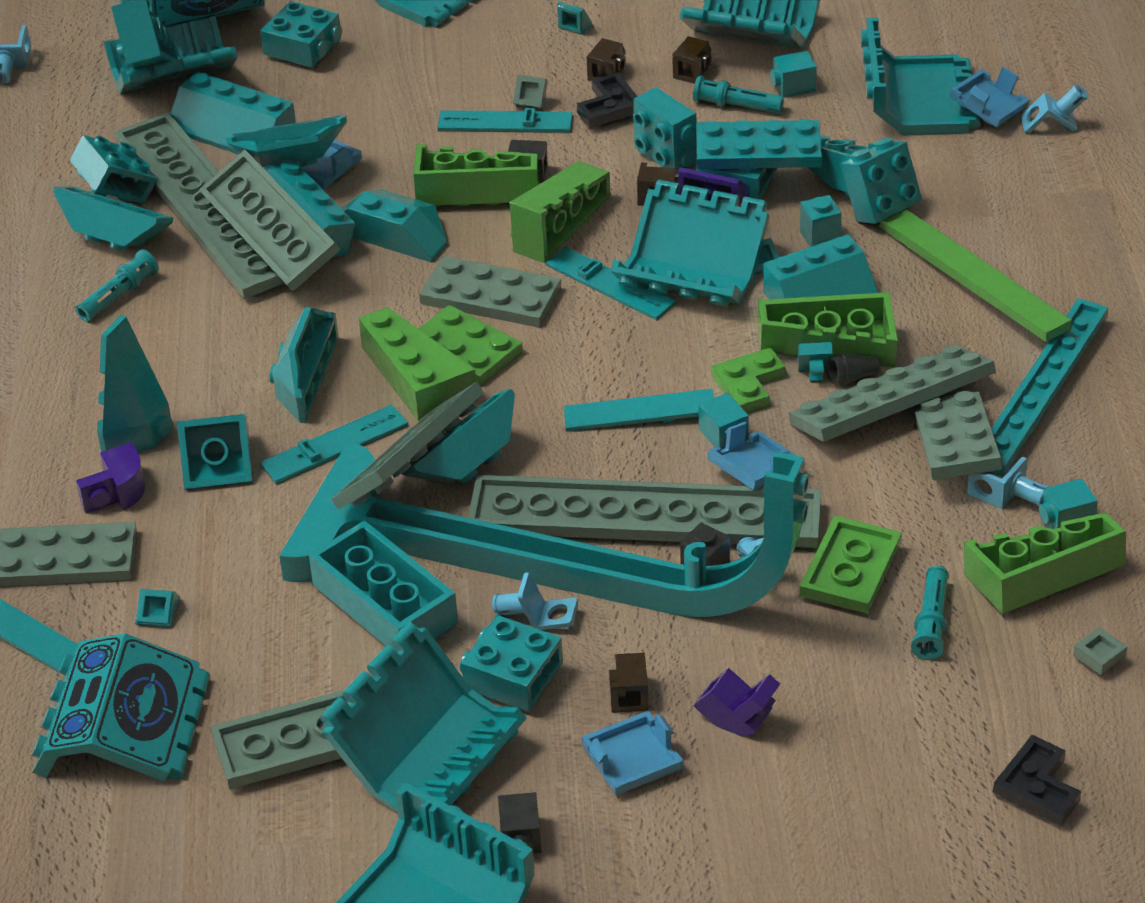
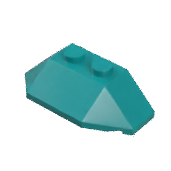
(293, 142)
(108, 218)
(397, 223)
(304, 361)
(468, 443)

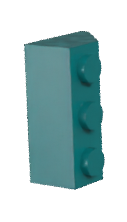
(819, 270)

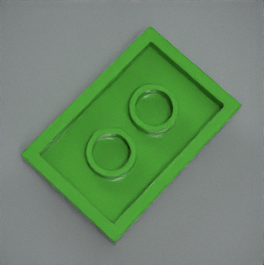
(473, 342)
(850, 564)

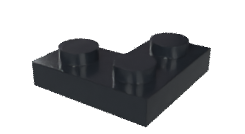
(612, 102)
(1031, 785)

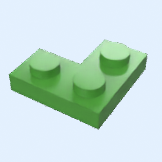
(744, 377)

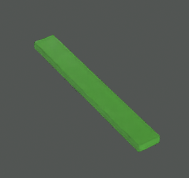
(976, 275)

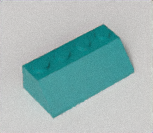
(215, 107)
(314, 202)

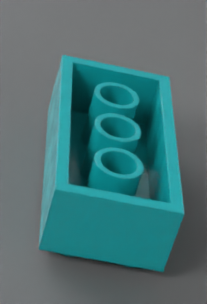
(381, 585)

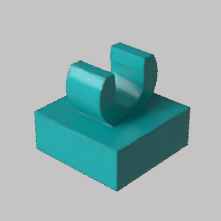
(814, 358)

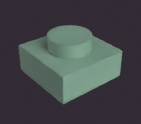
(530, 91)
(1100, 651)

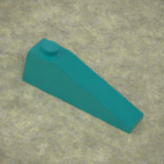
(833, 154)
(131, 395)

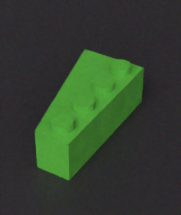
(473, 176)
(557, 209)
(851, 322)
(412, 362)
(1045, 560)

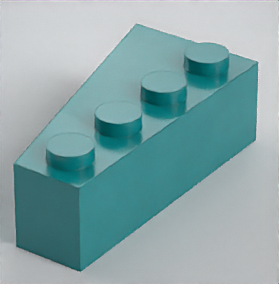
(141, 36)

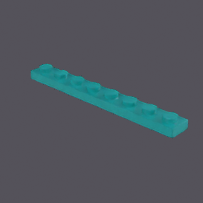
(1045, 381)

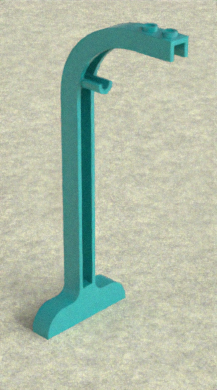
(560, 562)

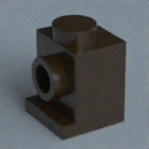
(605, 59)
(691, 59)
(648, 177)
(629, 683)

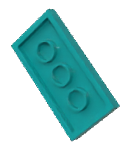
(758, 144)

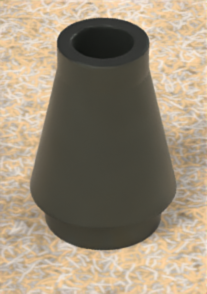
(851, 368)

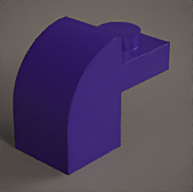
(118, 482)
(735, 705)

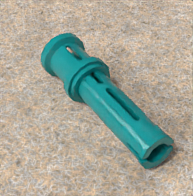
(725, 94)
(125, 279)
(931, 623)

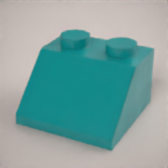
(215, 451)

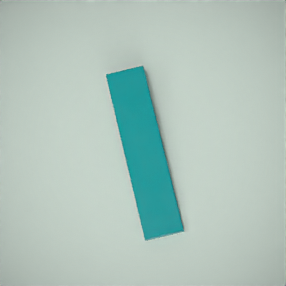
(505, 121)
(600, 278)
(635, 410)
(329, 446)
(33, 636)

